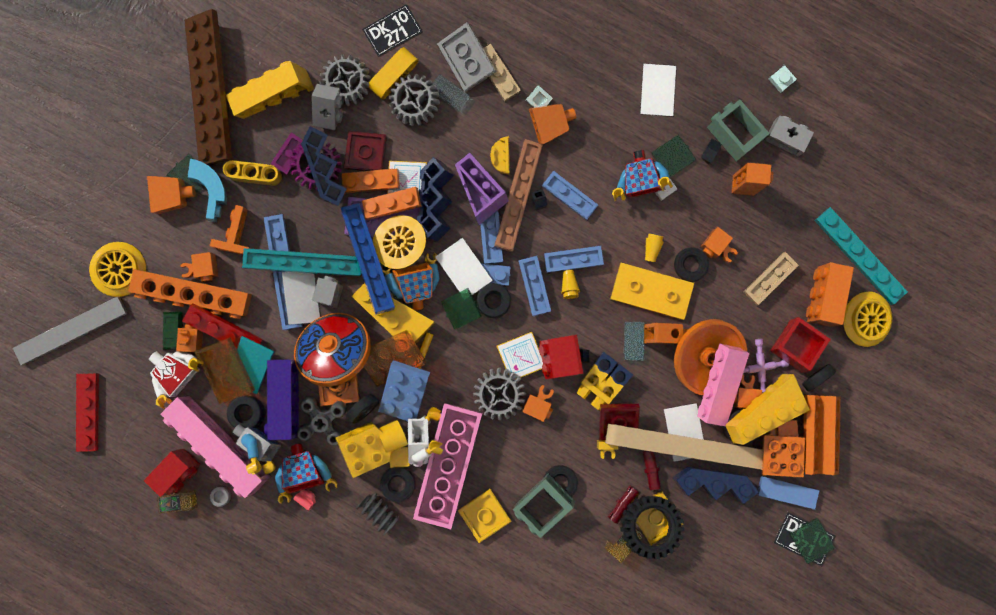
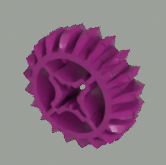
(302, 174)

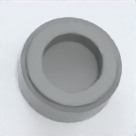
(220, 496)

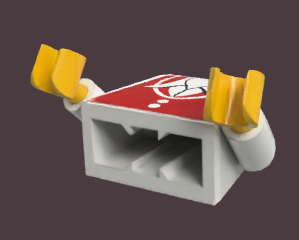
(172, 374)
(418, 439)

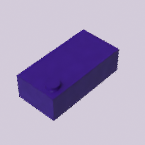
(282, 400)

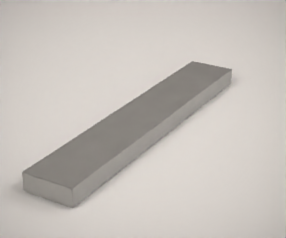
(70, 331)

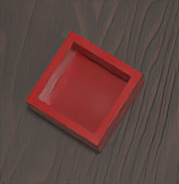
(800, 345)
(172, 472)

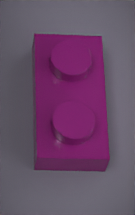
(282, 158)

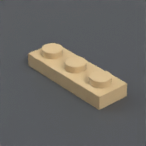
(502, 78)
(770, 278)

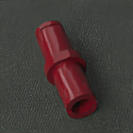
(651, 470)
(628, 497)

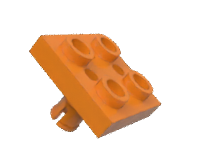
(349, 393)
(772, 447)

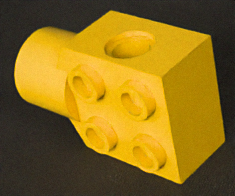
(370, 446)

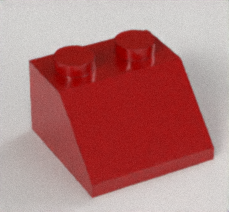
(560, 357)

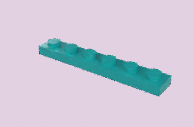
(861, 256)
(300, 262)

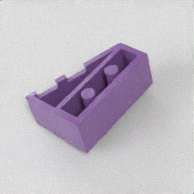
(481, 189)

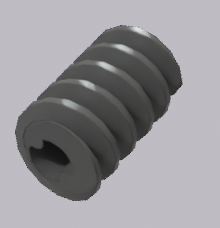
(378, 513)

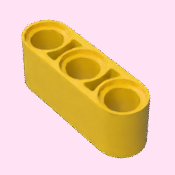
(398, 66)
(244, 169)

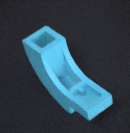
(205, 175)

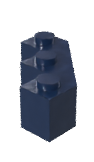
(322, 166)
(434, 199)
(715, 483)

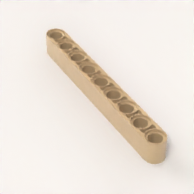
(684, 446)

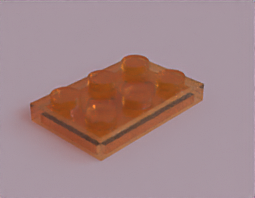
(396, 348)
(225, 370)

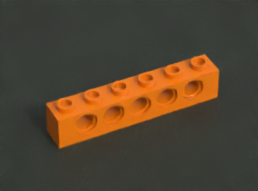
(141, 281)

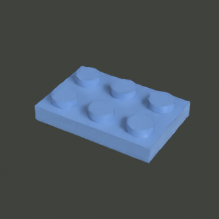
(403, 391)

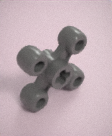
(321, 420)

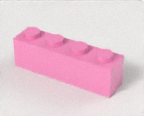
(722, 385)

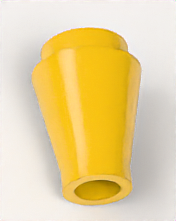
(653, 246)
(569, 285)

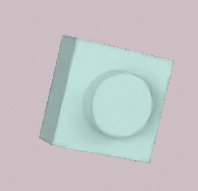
(782, 79)
(539, 97)

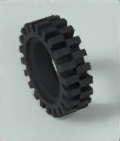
(674, 529)

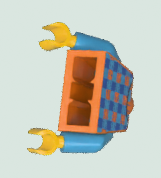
(414, 282)

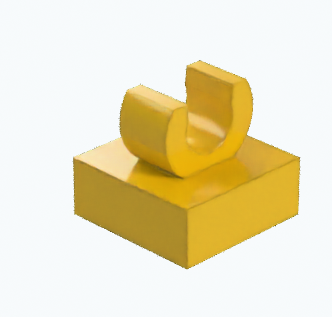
(601, 445)

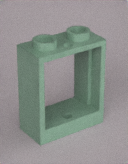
(728, 139)
(557, 493)

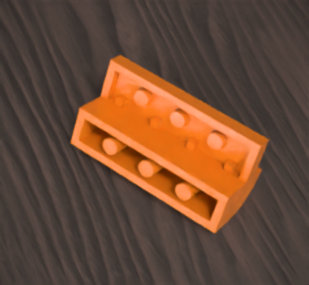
(822, 435)

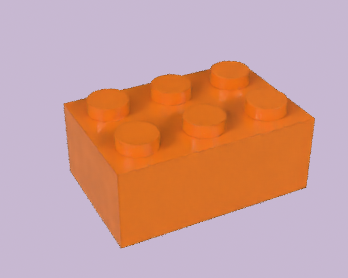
(829, 294)

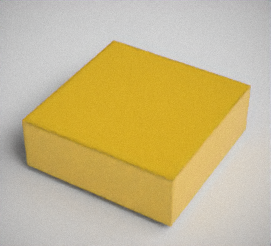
(399, 458)

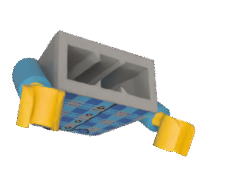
(258, 448)

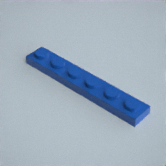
(367, 259)

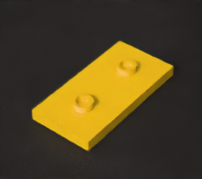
(652, 291)

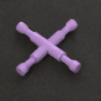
(761, 366)

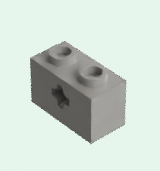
(326, 106)
(780, 137)
(327, 292)

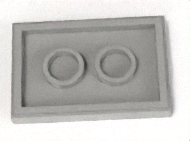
(466, 57)

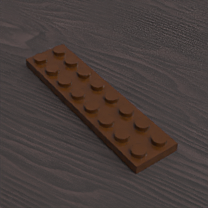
(208, 88)

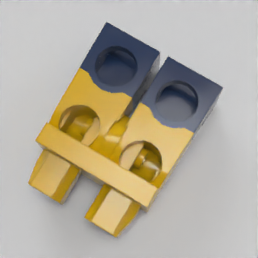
(603, 387)

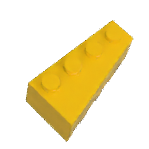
(269, 89)
(396, 320)
(768, 411)

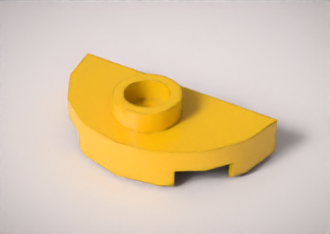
(500, 155)

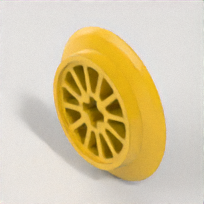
(393, 224)
(95, 270)
(870, 304)

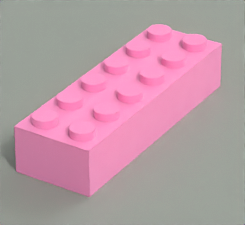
(214, 445)
(448, 470)

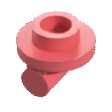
(306, 499)

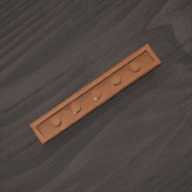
(518, 195)

